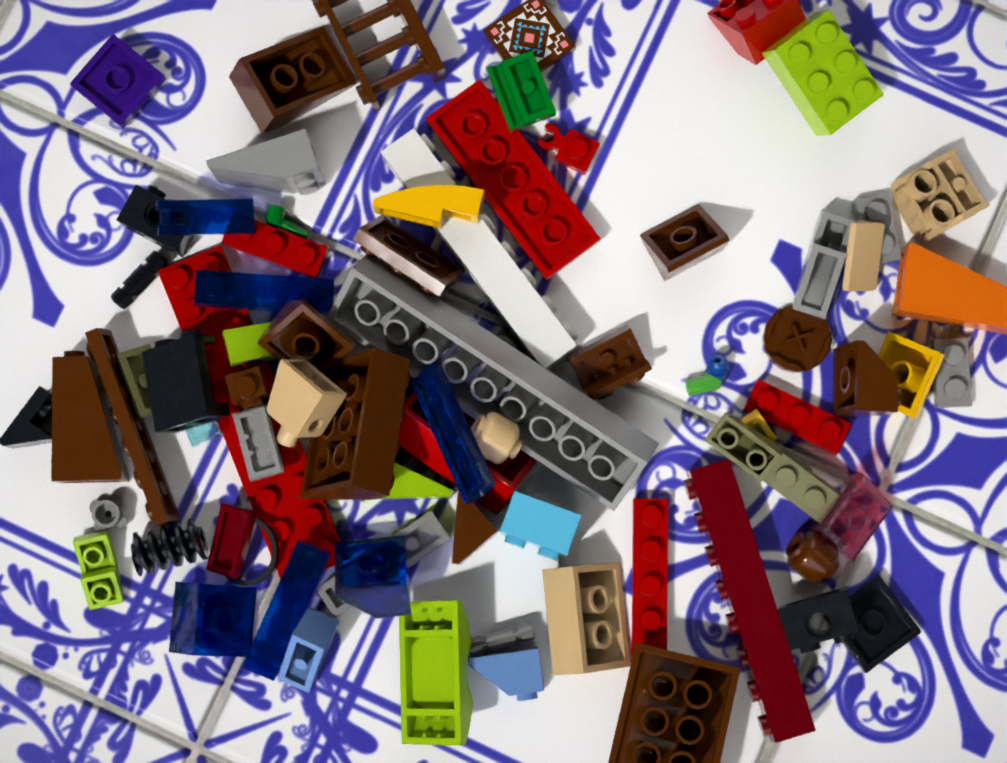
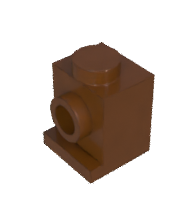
(248, 388)

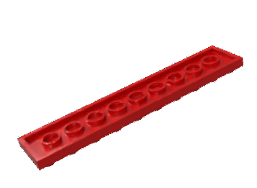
(272, 497)

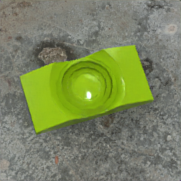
(434, 674)

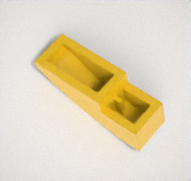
(431, 204)

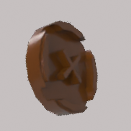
(796, 340)

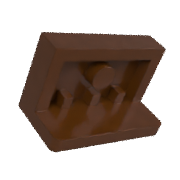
(609, 364)

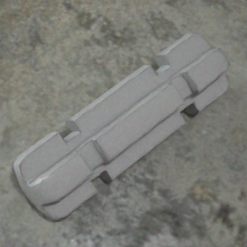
(502, 638)

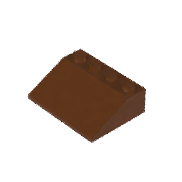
(361, 441)
(674, 708)

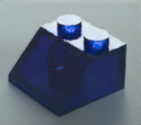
(212, 619)

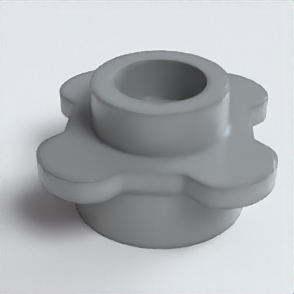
(99, 510)

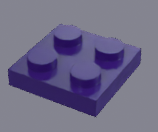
(118, 81)

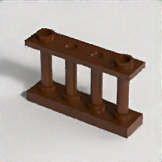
(411, 34)

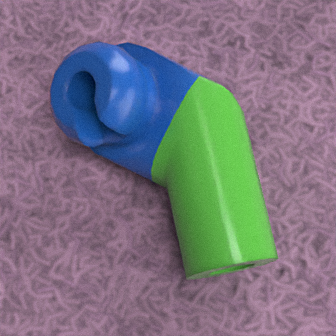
(712, 377)

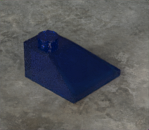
(374, 576)

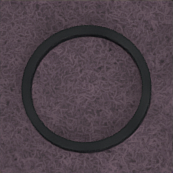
(274, 559)

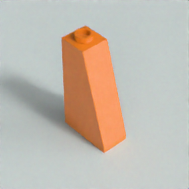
(947, 292)

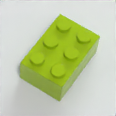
(822, 73)

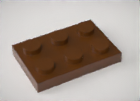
(408, 256)

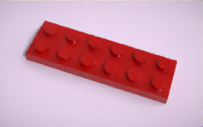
(513, 180)

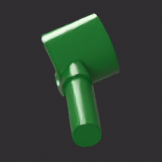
(275, 217)

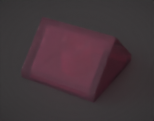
(853, 515)

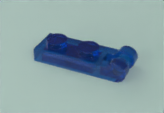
(206, 217)

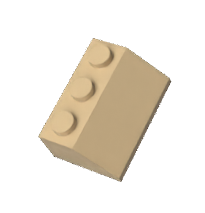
(586, 618)

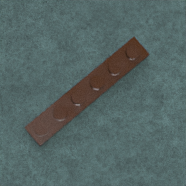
(136, 438)

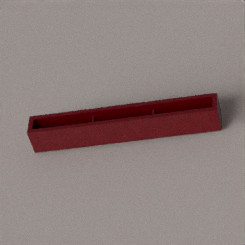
(750, 602)

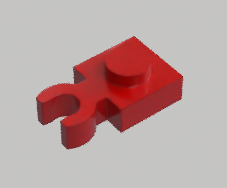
(574, 150)

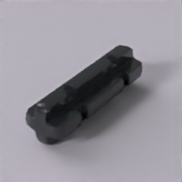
(138, 280)

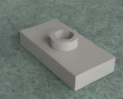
(258, 443)

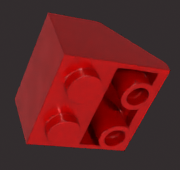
(755, 24)

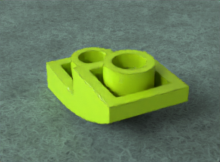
(243, 345)
(99, 569)

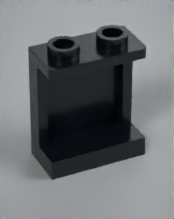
(181, 383)

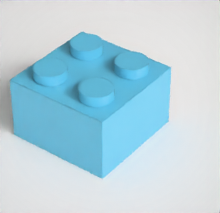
(539, 525)

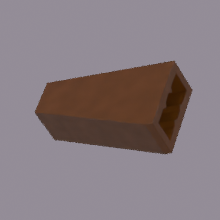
(82, 427)

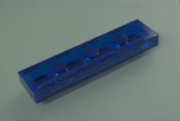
(260, 291)
(453, 433)
(286, 609)

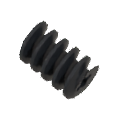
(168, 547)

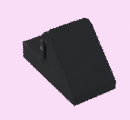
(25, 428)

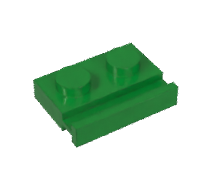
(521, 91)

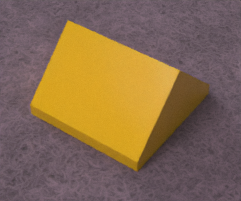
(914, 367)

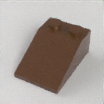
(290, 78)

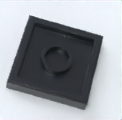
(882, 622)

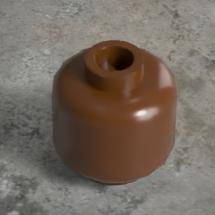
(812, 556)

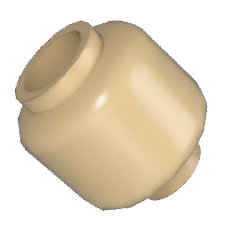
(496, 437)

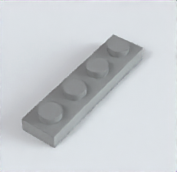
(421, 539)

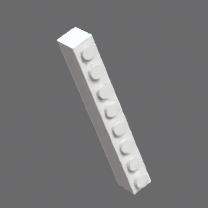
(485, 258)

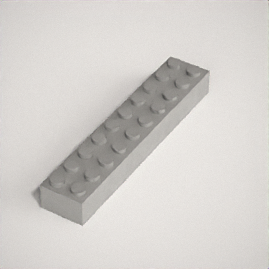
(489, 375)

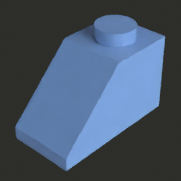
(308, 649)
(512, 672)

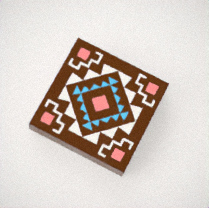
(530, 29)

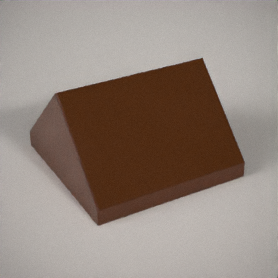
(684, 241)
(305, 334)
(470, 532)

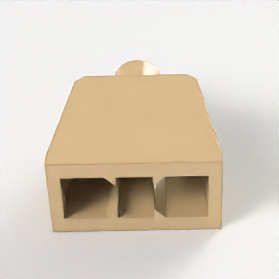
(302, 401)

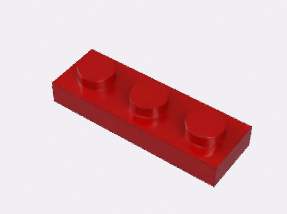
(280, 249)
(797, 417)

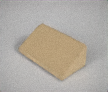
(863, 256)

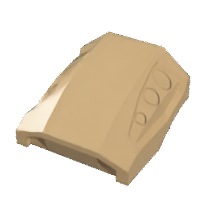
(937, 196)

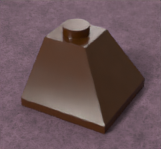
(863, 382)

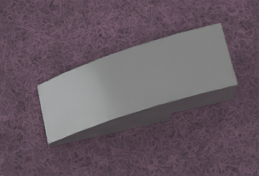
(822, 264)

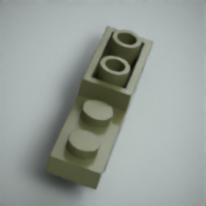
(772, 464)

